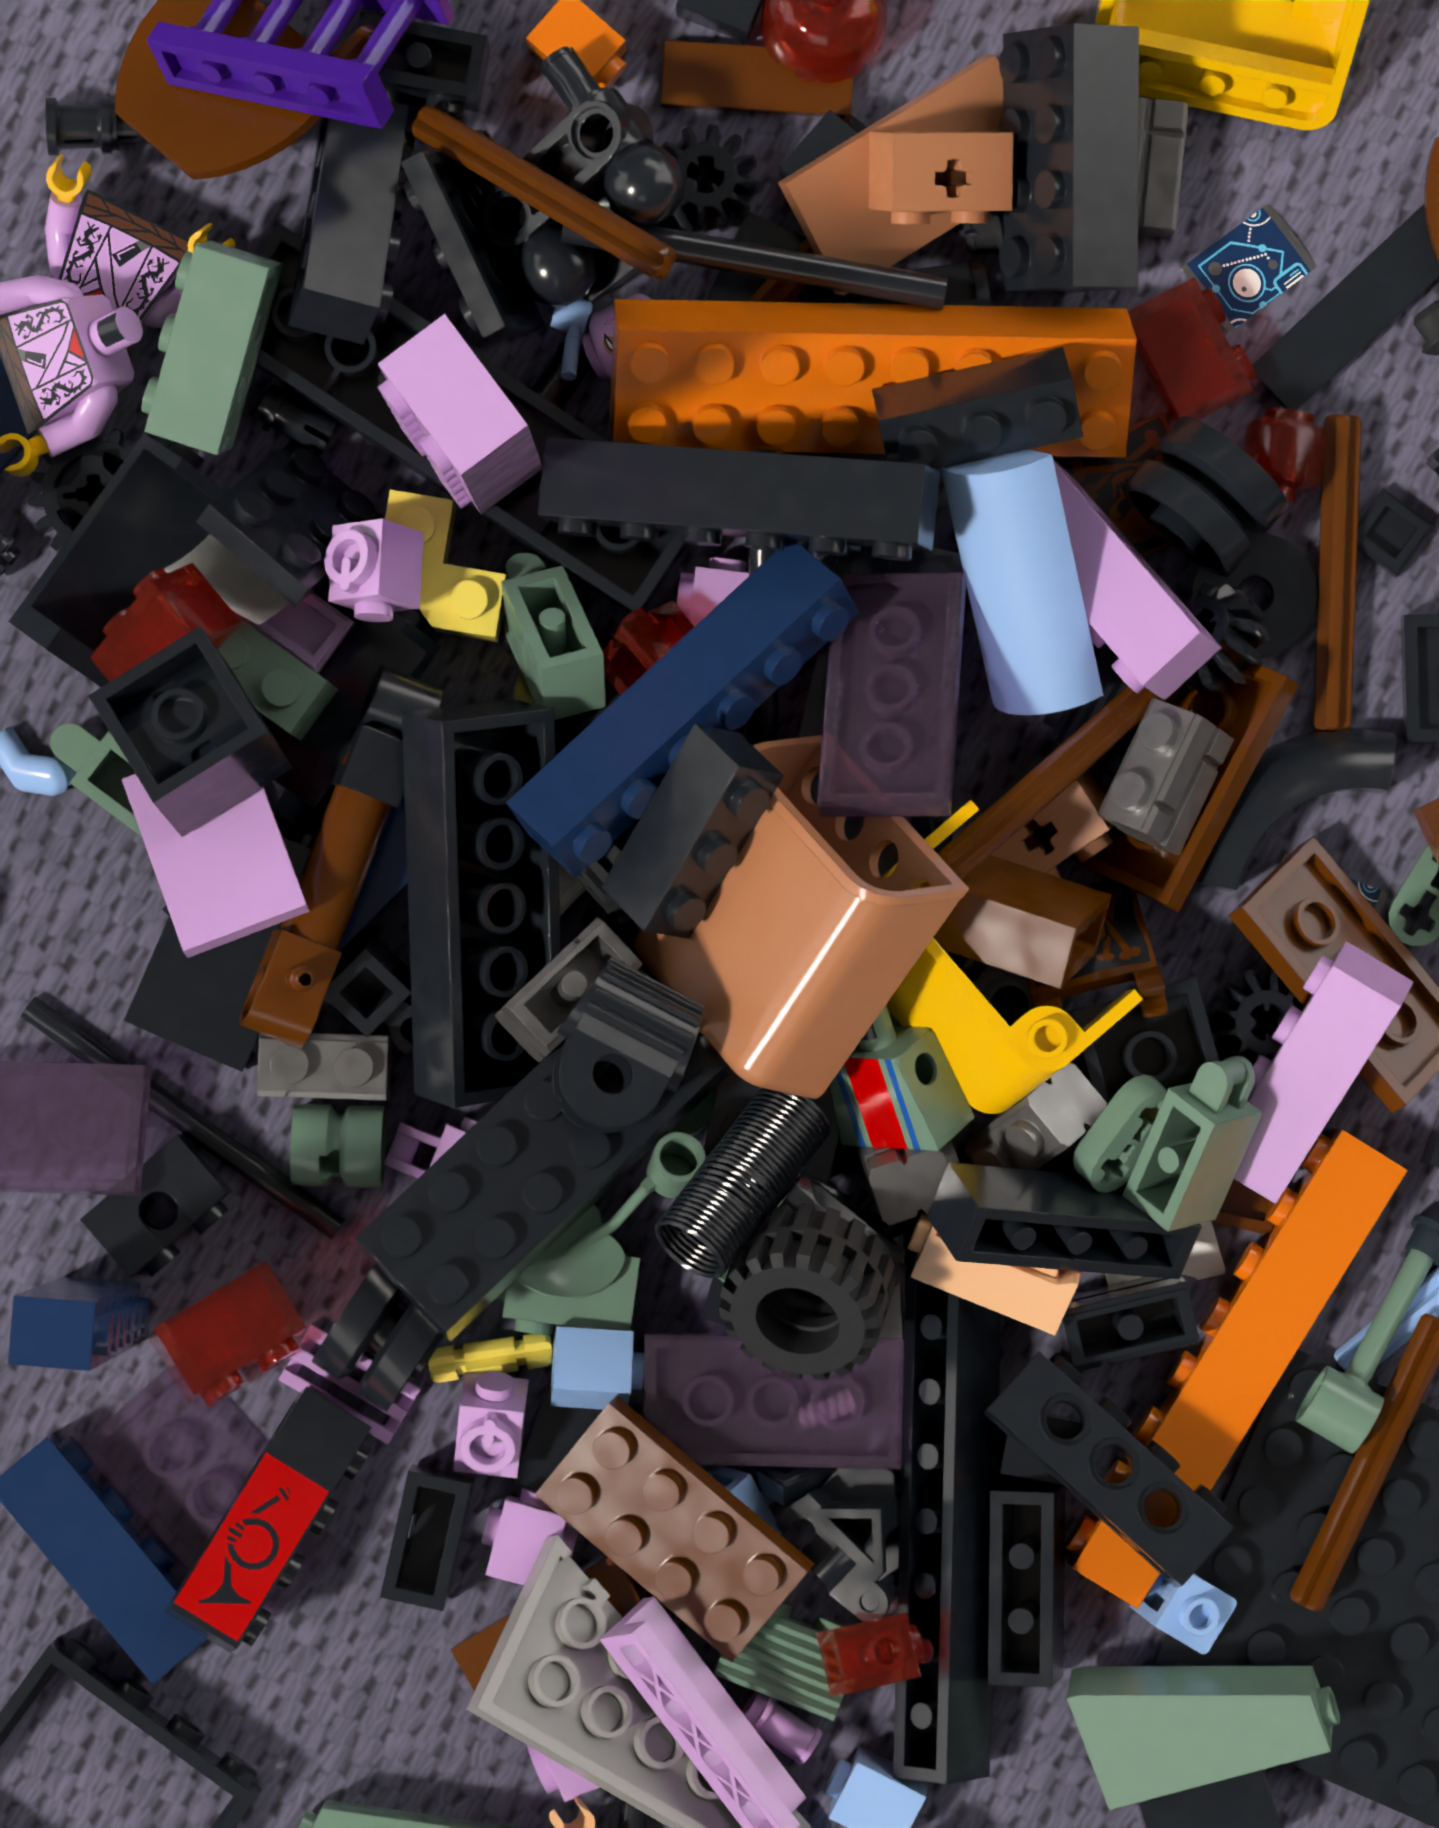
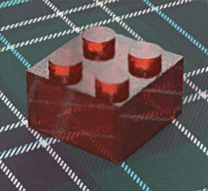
(228, 1334)

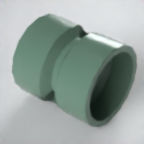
(338, 1145)

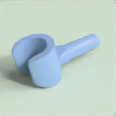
(575, 322)

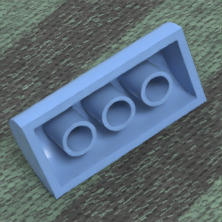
(1022, 583)

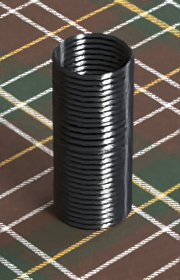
(750, 1172)

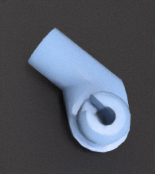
(32, 772)

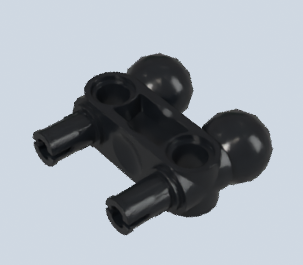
(633, 173)

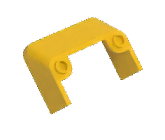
(1245, 56)
(989, 1058)

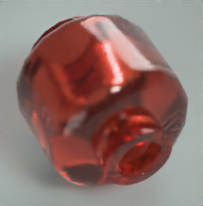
(1288, 449)

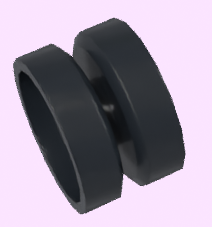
(1205, 496)
(388, 1329)

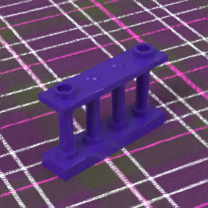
(289, 77)

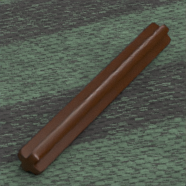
(544, 192)
(1337, 573)
(1046, 781)
(1369, 1467)

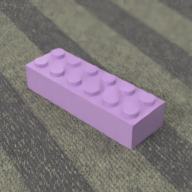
(458, 416)

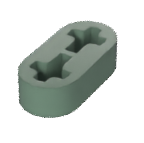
(1410, 894)
(1119, 1133)

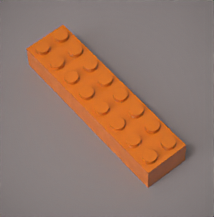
(808, 370)

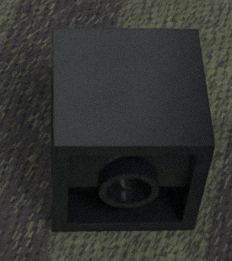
(190, 731)

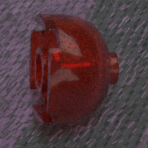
(824, 37)

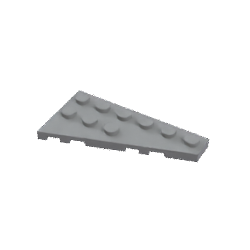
(575, 1704)

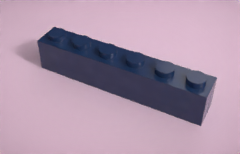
(706, 679)
(76, 1323)

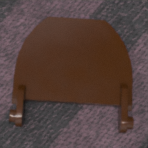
(204, 130)

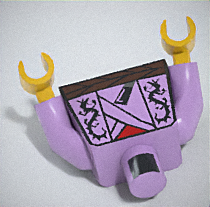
(113, 248)
(62, 363)

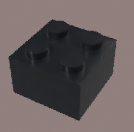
(1160, 1046)

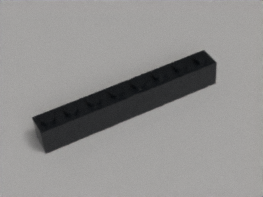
(945, 1533)

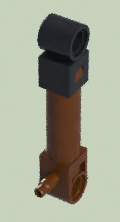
(368, 787)

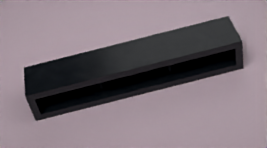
(739, 495)

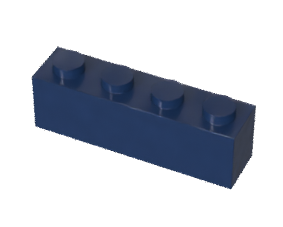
(99, 1551)

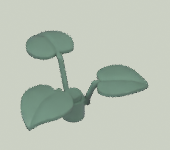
(586, 1255)

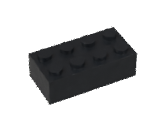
(1074, 158)

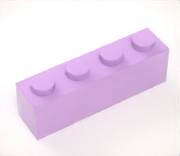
(1129, 602)
(1317, 1062)

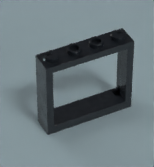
(133, 1703)

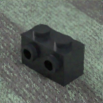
(435, 66)

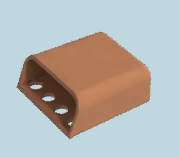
(805, 934)

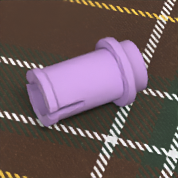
(781, 1727)

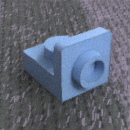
(1188, 1612)

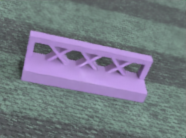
(703, 1718)

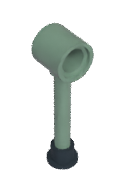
(1342, 1403)

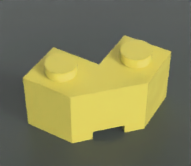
(452, 596)

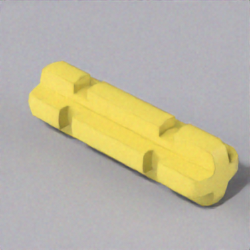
(491, 1355)

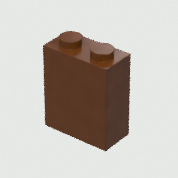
(1025, 922)

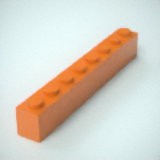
(1247, 1342)

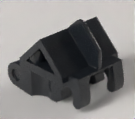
(854, 1538)

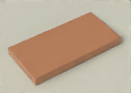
(834, 189)

